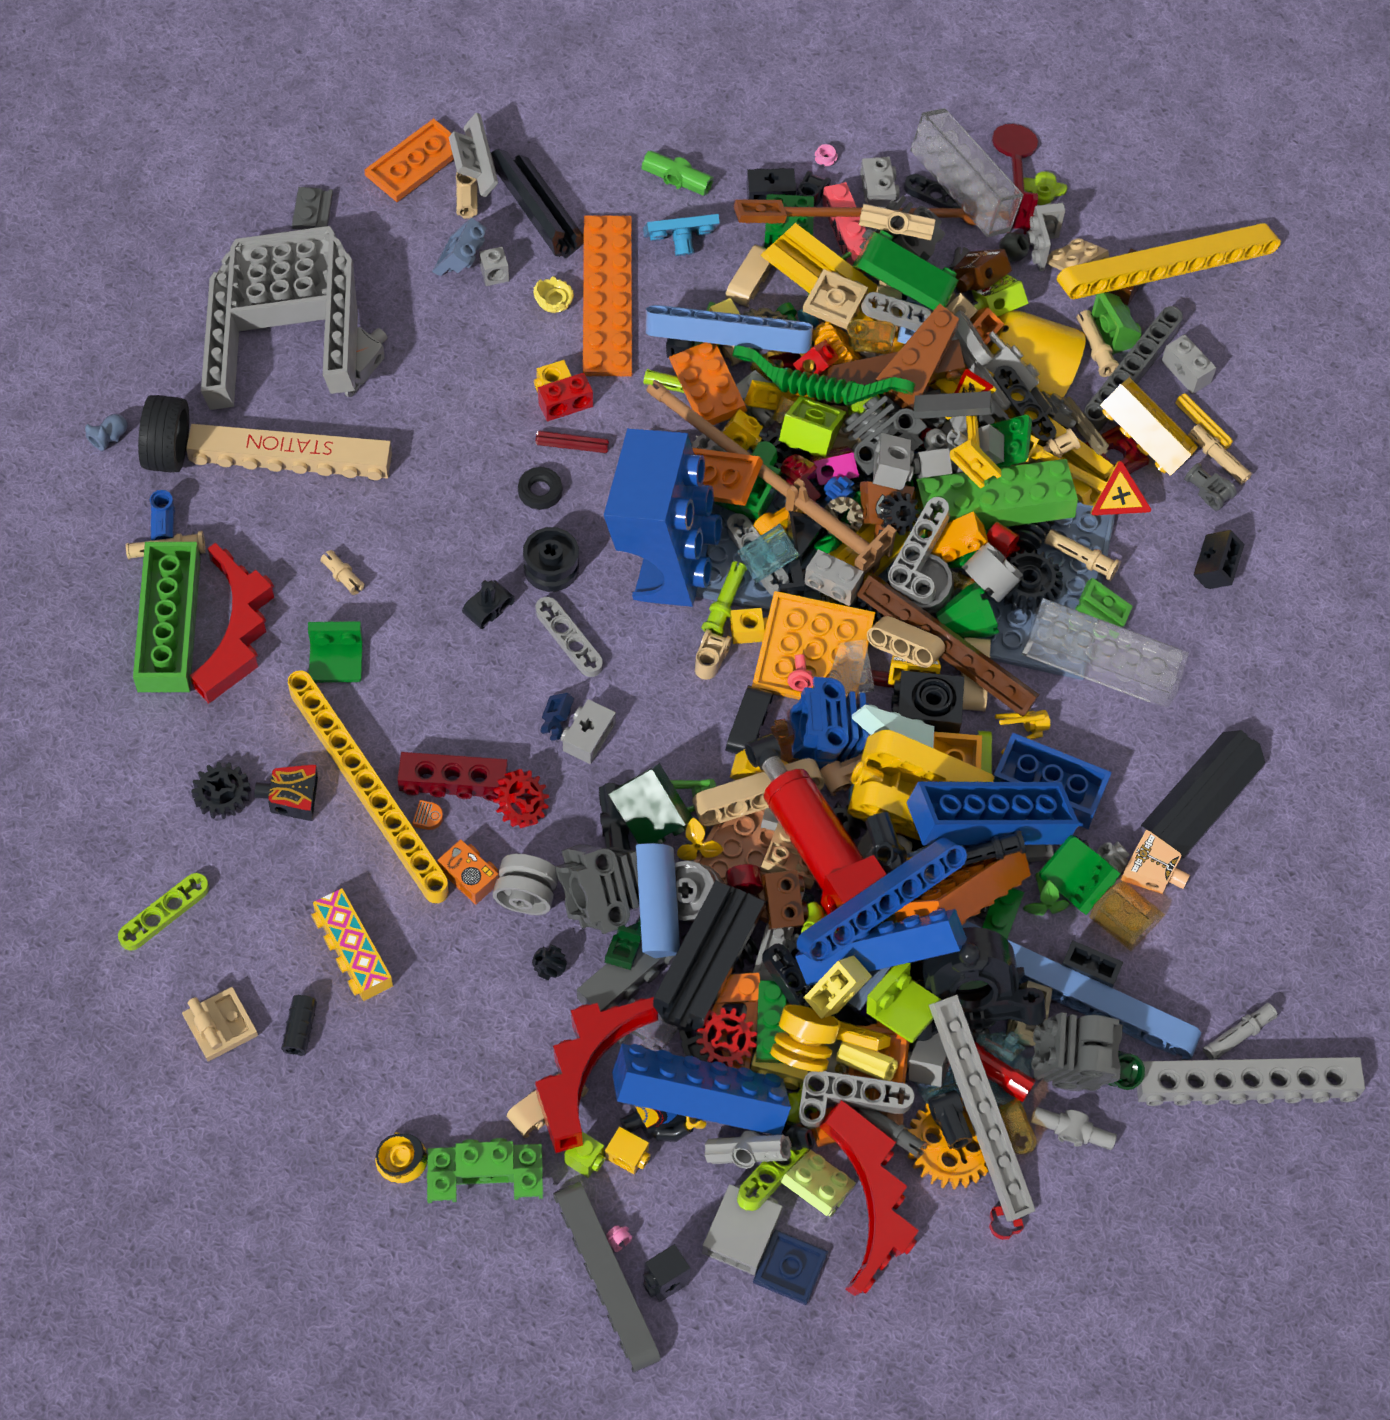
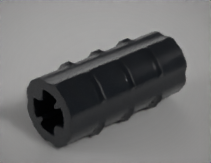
(299, 1025)

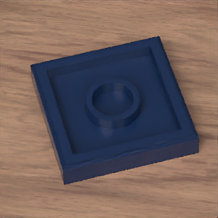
(790, 1267)

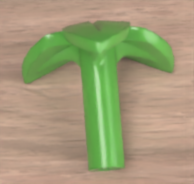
(1048, 895)

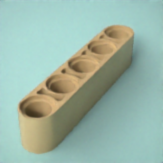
(743, 795)

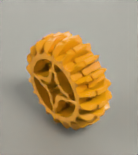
(837, 339)

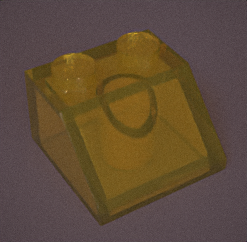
(1125, 914)

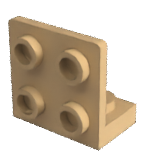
(1076, 253)

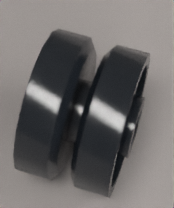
(551, 559)

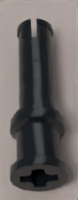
(997, 847)

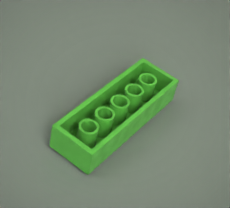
(1016, 498)
(167, 617)

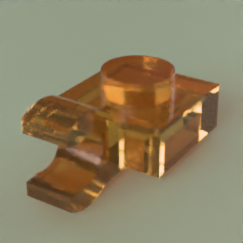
(784, 740)

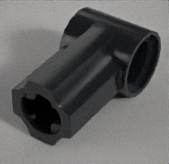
(948, 1112)

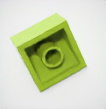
(811, 426)

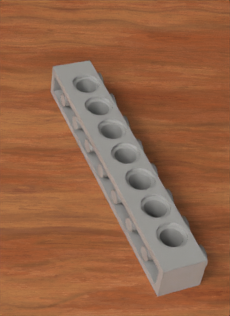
(1345, 1071)

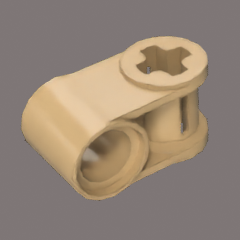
(712, 651)

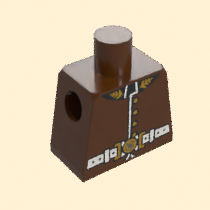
(974, 269)

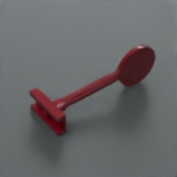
(1018, 143)

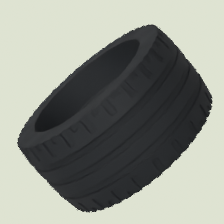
(163, 433)

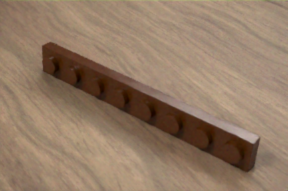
(957, 650)

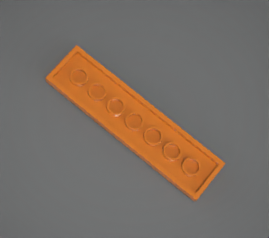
(607, 296)

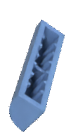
(658, 900)

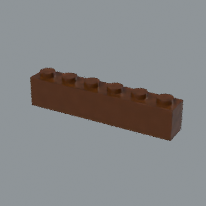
(867, 370)

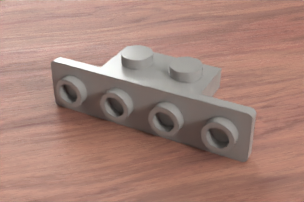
(473, 155)

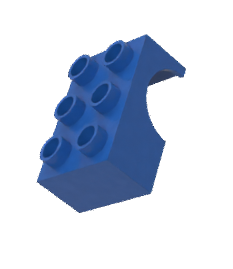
(663, 515)

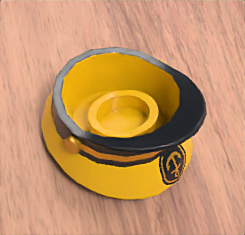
(401, 1158)

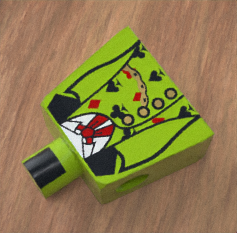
(1001, 296)

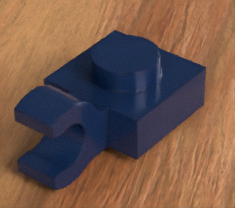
(556, 710)

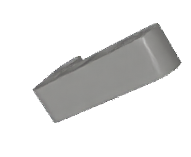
(924, 547)
(855, 1099)

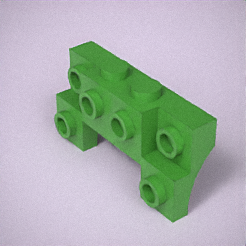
(484, 1163)

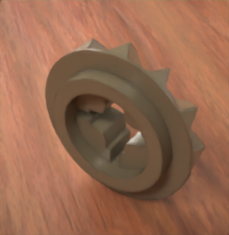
(842, 504)

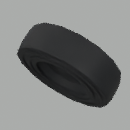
(536, 475)

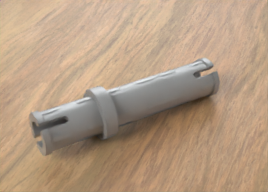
(1248, 1026)

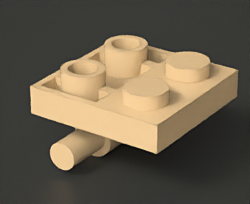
(784, 857)
(219, 1023)

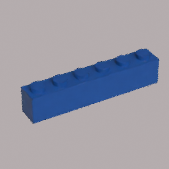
(895, 944)

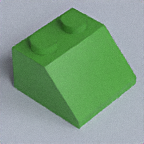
(1115, 322)

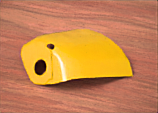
(1046, 345)

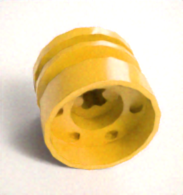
(805, 1038)

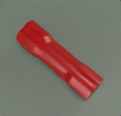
(1010, 1079)

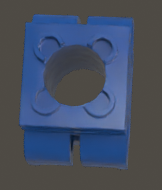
(825, 723)

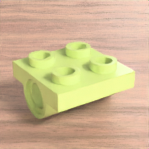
(819, 1183)

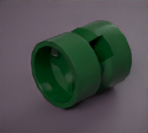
(1131, 1071)

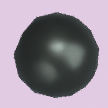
(1015, 245)

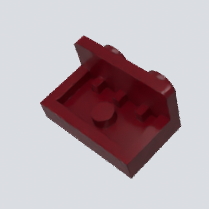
(799, 467)

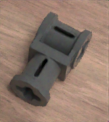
(1211, 487)

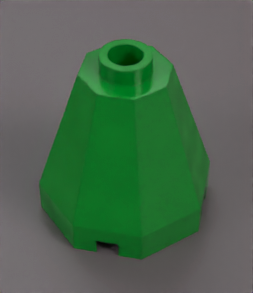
(969, 614)

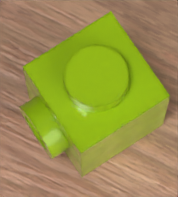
(586, 1157)

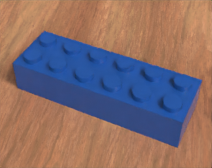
(979, 810)
(701, 1089)

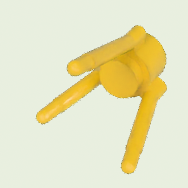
(1033, 721)

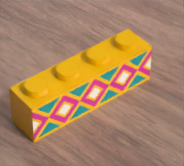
(352, 945)

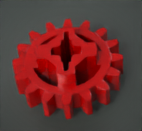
(523, 786)
(720, 1027)

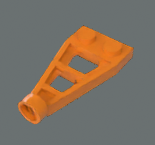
(740, 989)

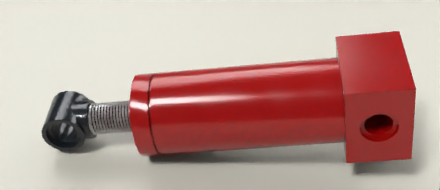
(813, 828)

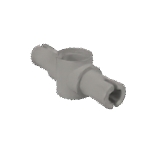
(1073, 1127)

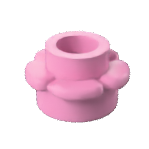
(826, 150)
(617, 1235)

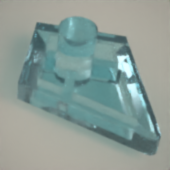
(1002, 1044)

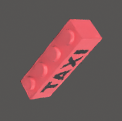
(846, 229)

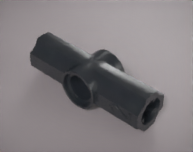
(613, 825)
(884, 840)

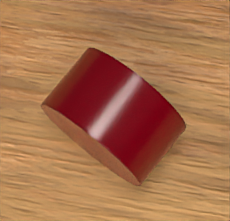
(746, 878)

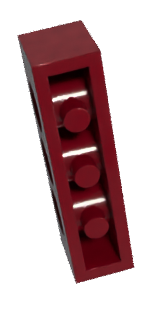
(441, 767)

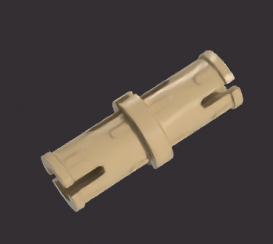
(342, 572)

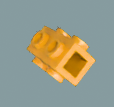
(960, 538)

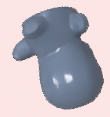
(109, 431)

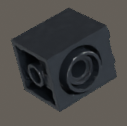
(930, 698)

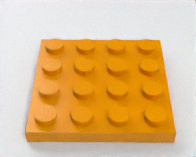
(809, 628)

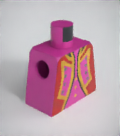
(840, 462)

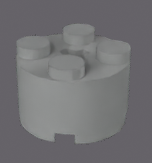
(991, 572)

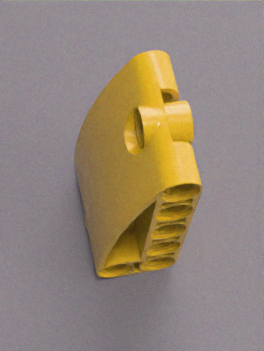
(892, 769)

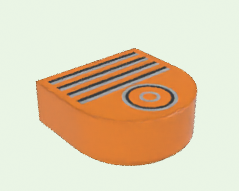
(428, 816)

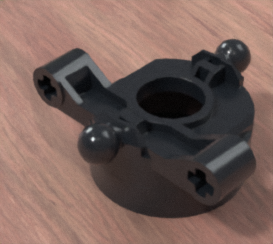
(988, 959)

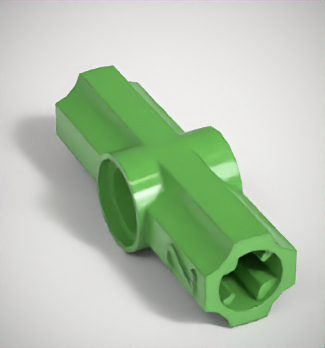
(677, 172)

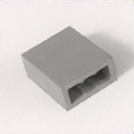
(741, 1235)

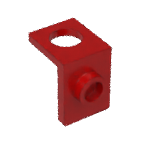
(822, 355)

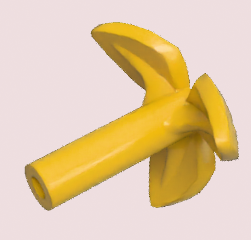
(695, 833)

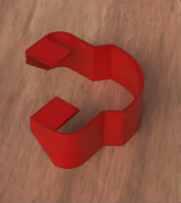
(1018, 1222)

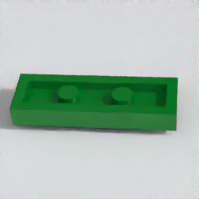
(770, 1008)

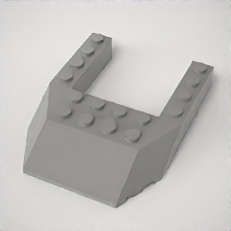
(280, 283)

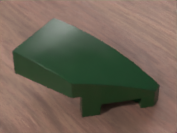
(624, 946)

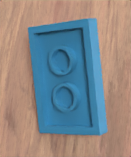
(681, 230)

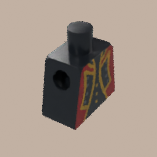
(291, 791)

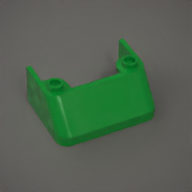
(906, 271)

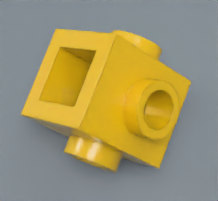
(743, 430)

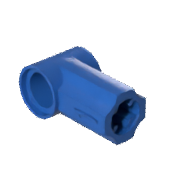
(162, 518)

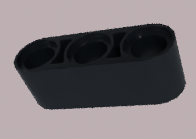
(749, 718)

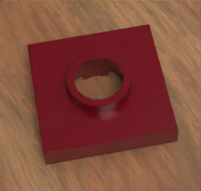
(1133, 457)

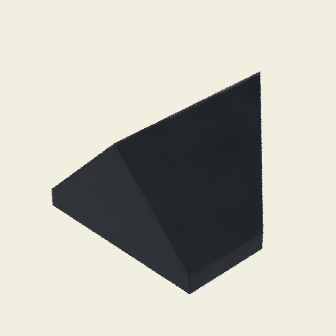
(803, 533)

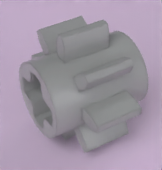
(1115, 855)

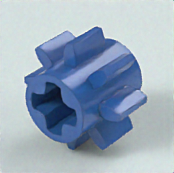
(838, 487)

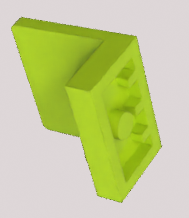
(901, 1003)

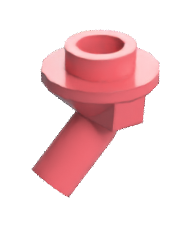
(800, 677)

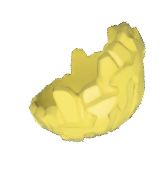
(553, 295)

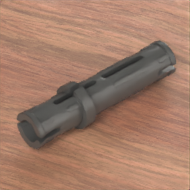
(896, 1132)

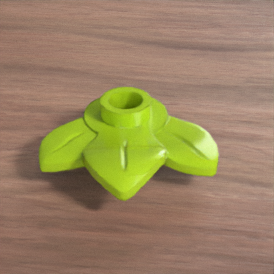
(1045, 186)

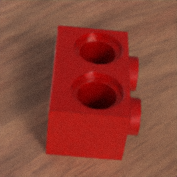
(565, 396)

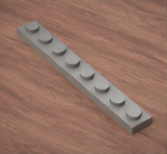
(982, 1108)

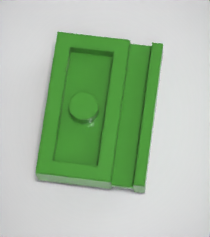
(1103, 604)

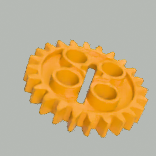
(932, 1155)

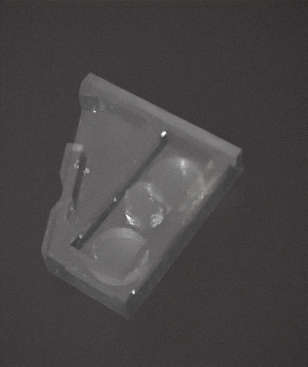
(853, 667)

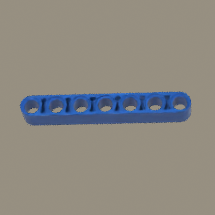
(869, 900)

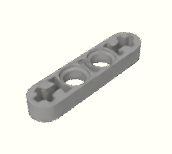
(751, 534)
(572, 635)

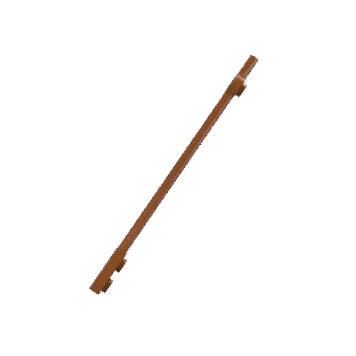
(774, 212)

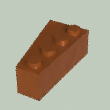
(921, 355)

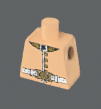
(1154, 865)

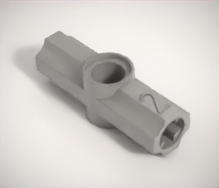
(748, 1149)

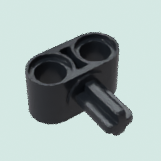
(487, 603)

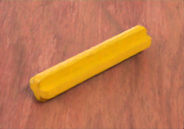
(1198, 416)

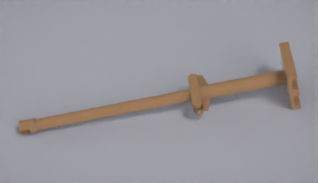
(796, 495)

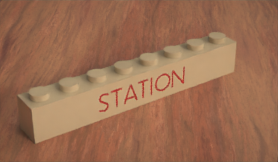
(289, 451)

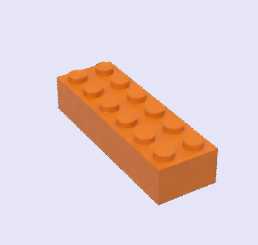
(970, 888)

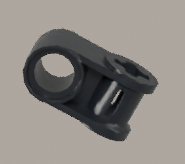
(813, 186)

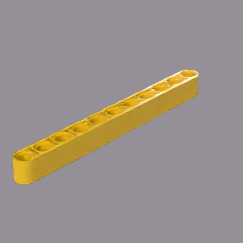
(1168, 261)
(369, 796)

